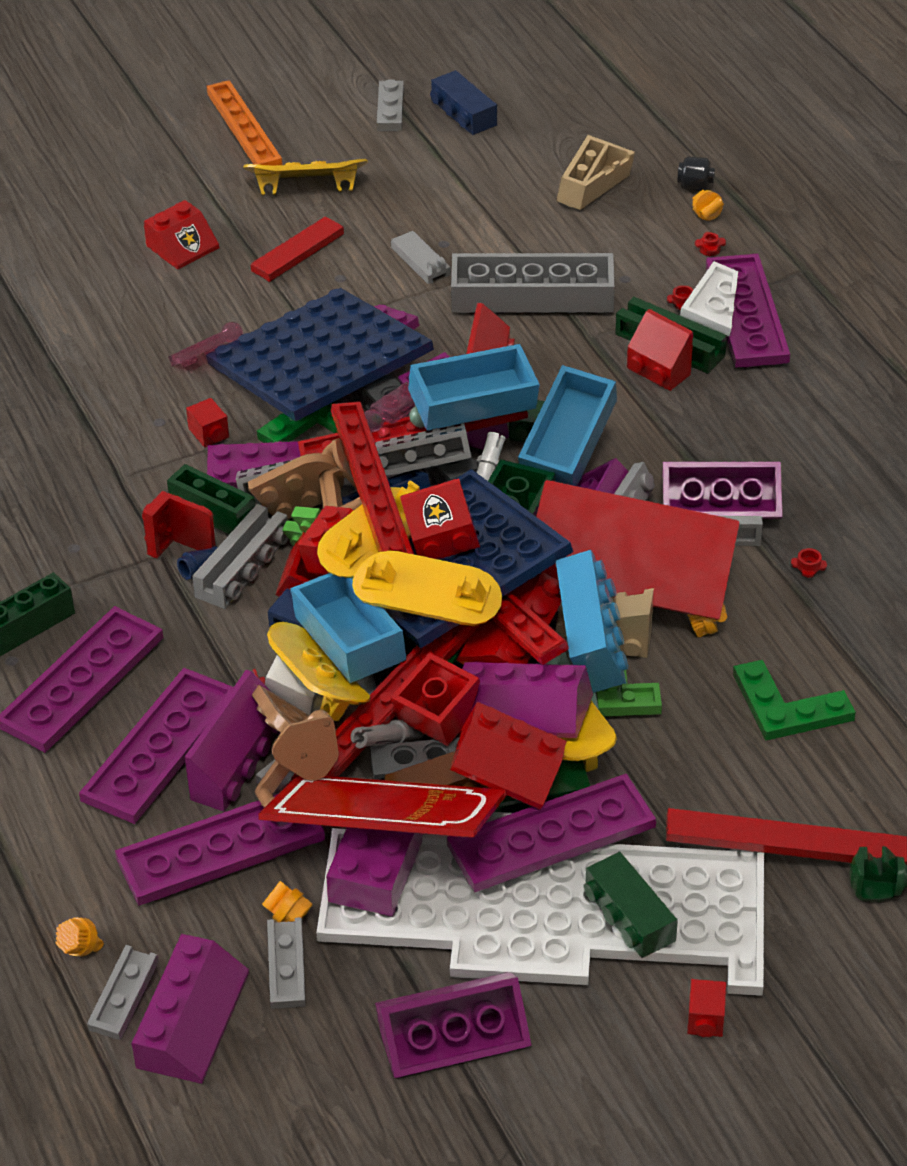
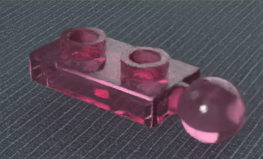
(188, 356)
(390, 408)

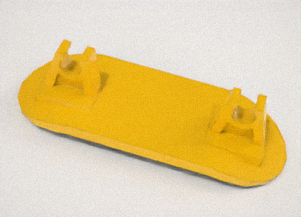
(270, 174)
(351, 539)
(428, 587)
(315, 668)
(593, 739)

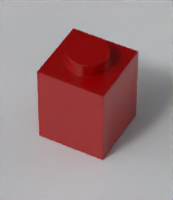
(207, 422)
(706, 1008)

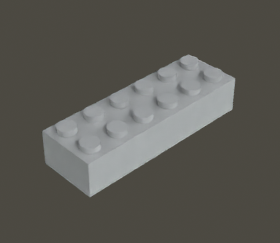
(533, 282)

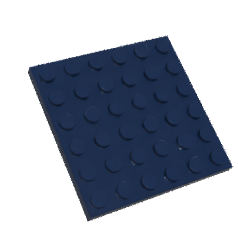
(319, 353)
(511, 550)

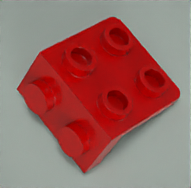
(177, 520)

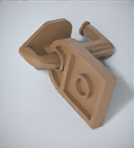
(306, 482)
(304, 746)

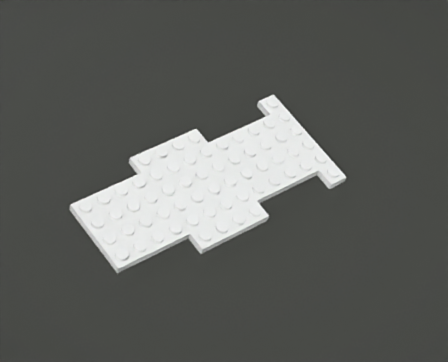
(548, 926)

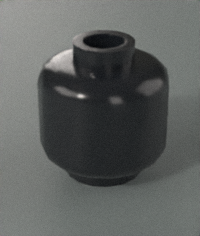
(695, 173)

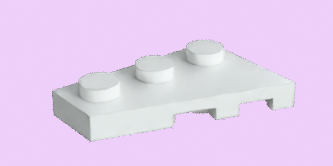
(713, 299)

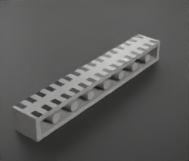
(398, 453)

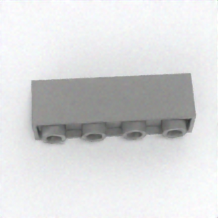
(240, 557)

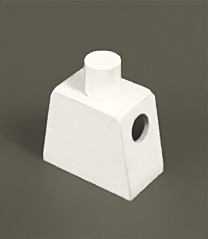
(289, 687)

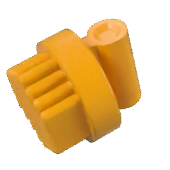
(707, 205)
(706, 626)
(286, 903)
(78, 937)

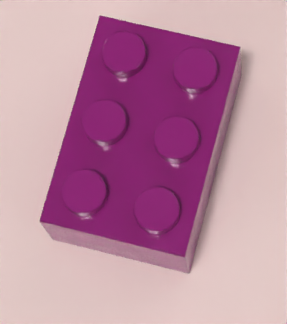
(372, 869)

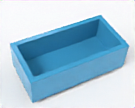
(473, 386)
(569, 424)
(592, 619)
(350, 632)

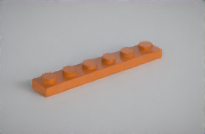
(243, 124)

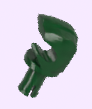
(877, 877)

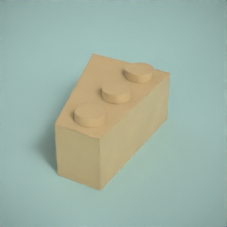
(593, 172)
(634, 622)

